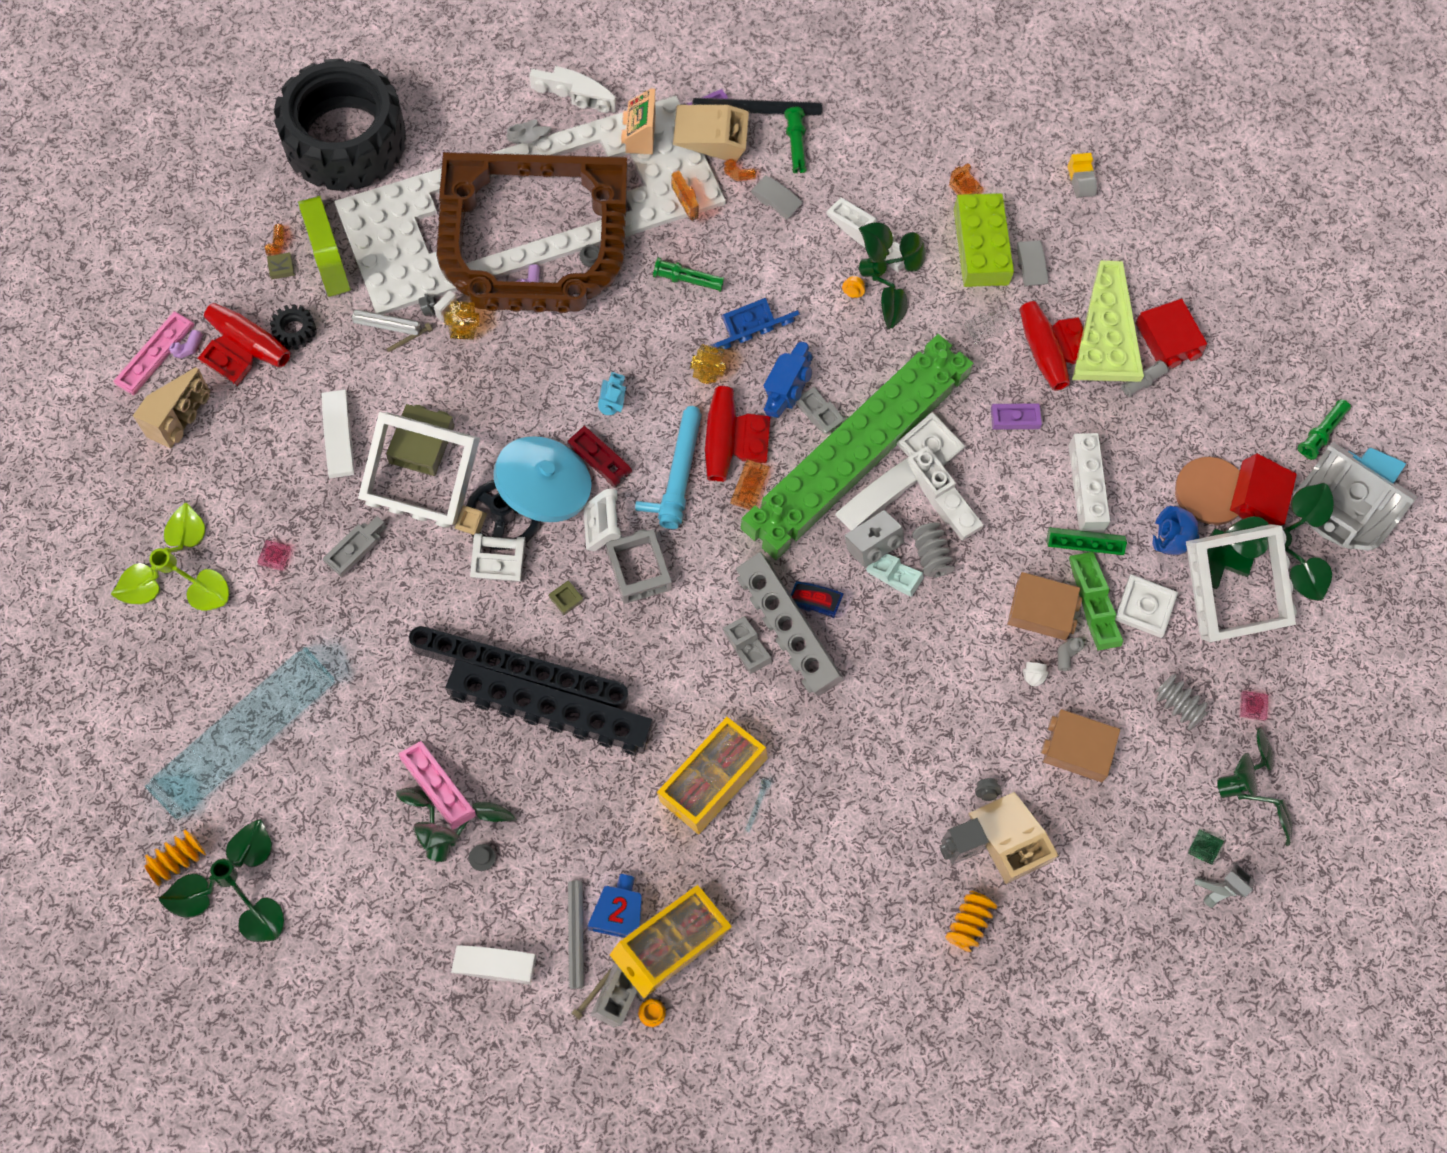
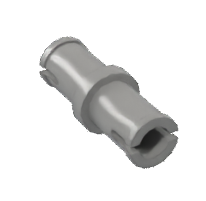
(1150, 375)

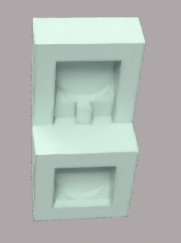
(896, 574)

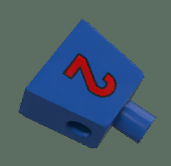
(617, 909)

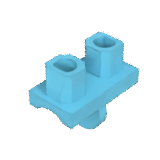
(612, 394)

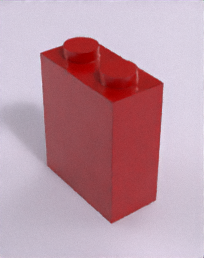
(1171, 333)
(1263, 490)

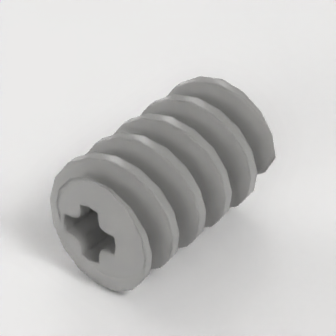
(930, 550)
(1181, 701)

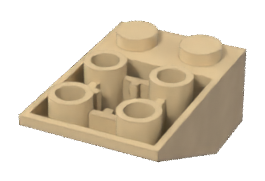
(711, 130)
(172, 407)
(1014, 837)

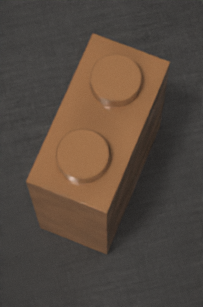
(1044, 606)
(1080, 745)

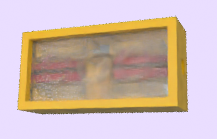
(712, 775)
(670, 941)

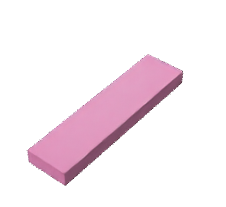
(153, 353)
(437, 785)

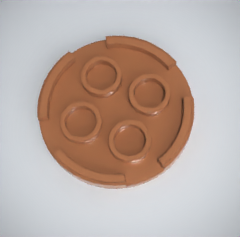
(1207, 489)

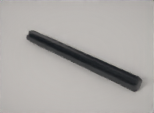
(763, 106)

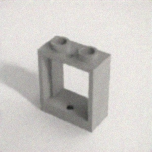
(646, 587)

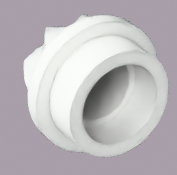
(1035, 673)

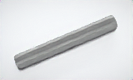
(575, 934)

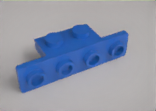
(750, 319)

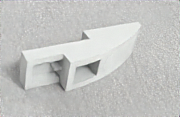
(582, 89)
(942, 494)

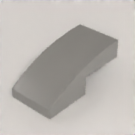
(774, 194)
(1033, 263)
(818, 411)
(746, 644)

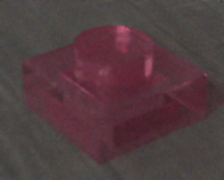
(274, 555)
(1253, 705)

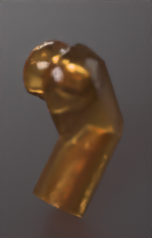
(736, 173)
(278, 240)

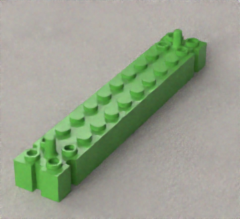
(855, 447)

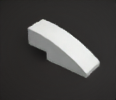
(494, 964)

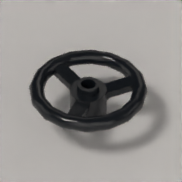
(500, 512)

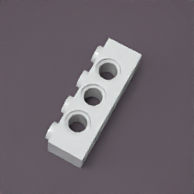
(1089, 483)

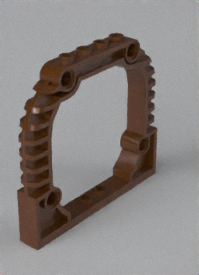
(469, 172)

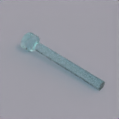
(765, 784)

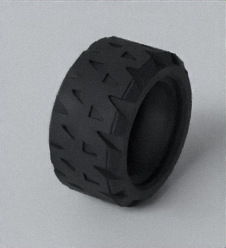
(331, 87)

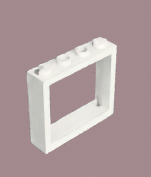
(419, 513)
(1203, 586)

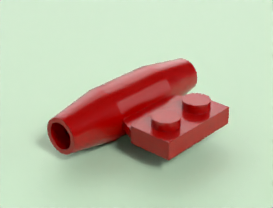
(239, 344)
(1051, 344)
(732, 435)

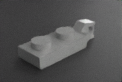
(354, 546)

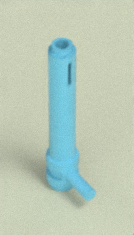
(674, 500)

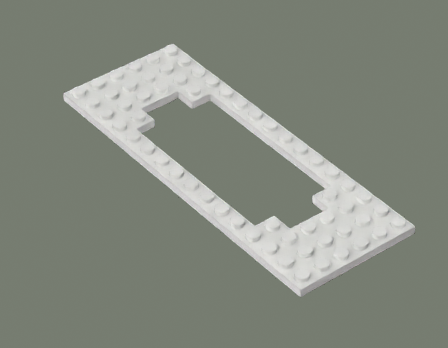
(401, 270)

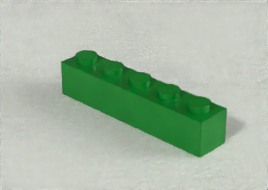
(1086, 541)

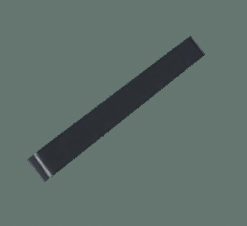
(510, 659)

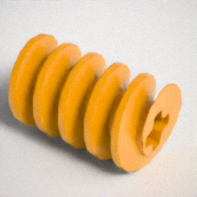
(172, 857)
(970, 920)

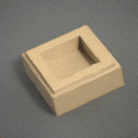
(470, 520)

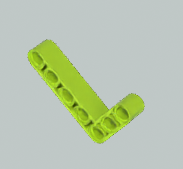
(324, 246)

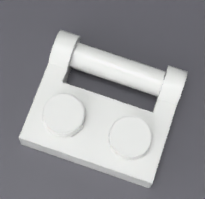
(596, 522)
(497, 565)

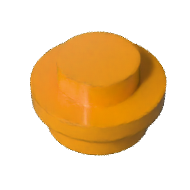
(853, 287)
(652, 1013)

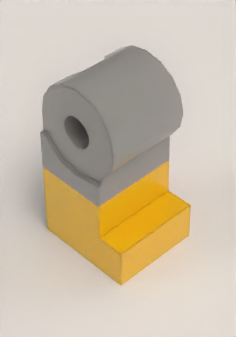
(1082, 175)

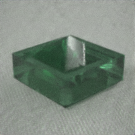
(1205, 847)

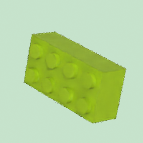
(983, 240)

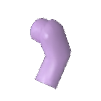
(533, 274)
(188, 348)

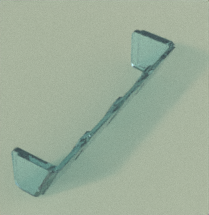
(239, 733)

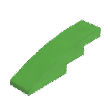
(1095, 601)

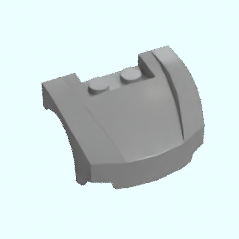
(1364, 501)

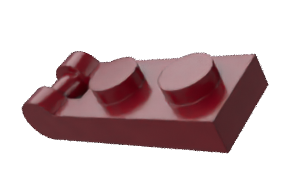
(599, 456)

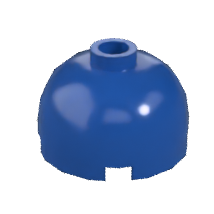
(1176, 527)

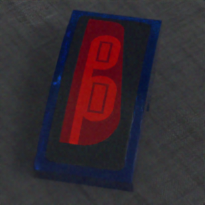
(816, 598)

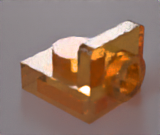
(963, 182)

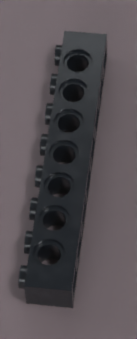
(466, 674)

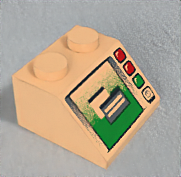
(640, 124)

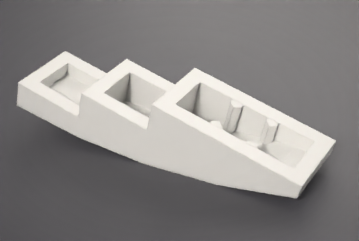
(850, 218)
(337, 434)
(877, 495)

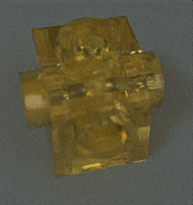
(461, 315)
(708, 364)

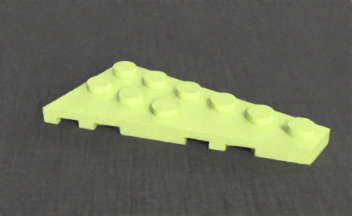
(1109, 335)

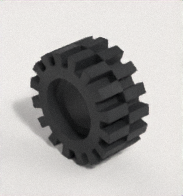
(289, 315)

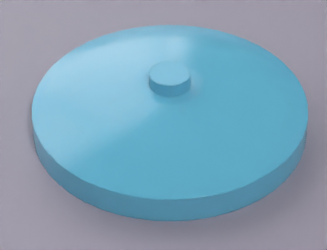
(542, 479)

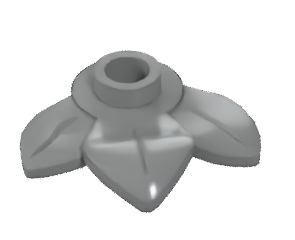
(527, 132)

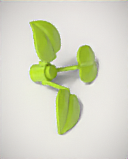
(138, 581)

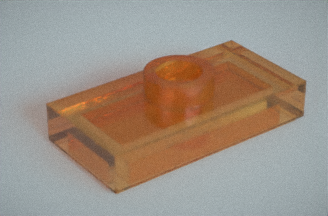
(685, 195)
(749, 485)

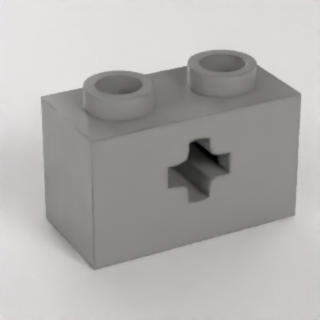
(874, 538)
(614, 998)

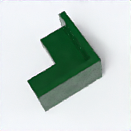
(1226, 558)

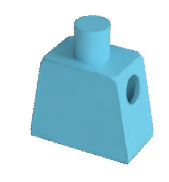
(1381, 464)

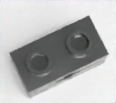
(963, 841)

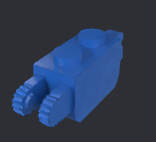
(788, 379)

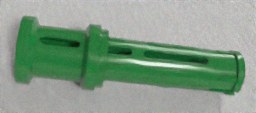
(796, 132)
(676, 271)
(1320, 435)

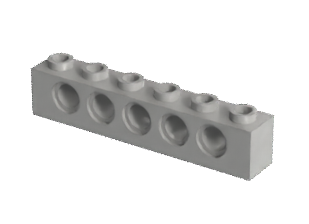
(827, 674)

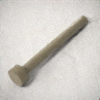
(427, 328)
(577, 1013)

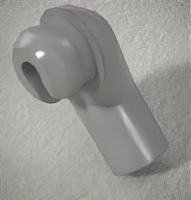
(1068, 650)

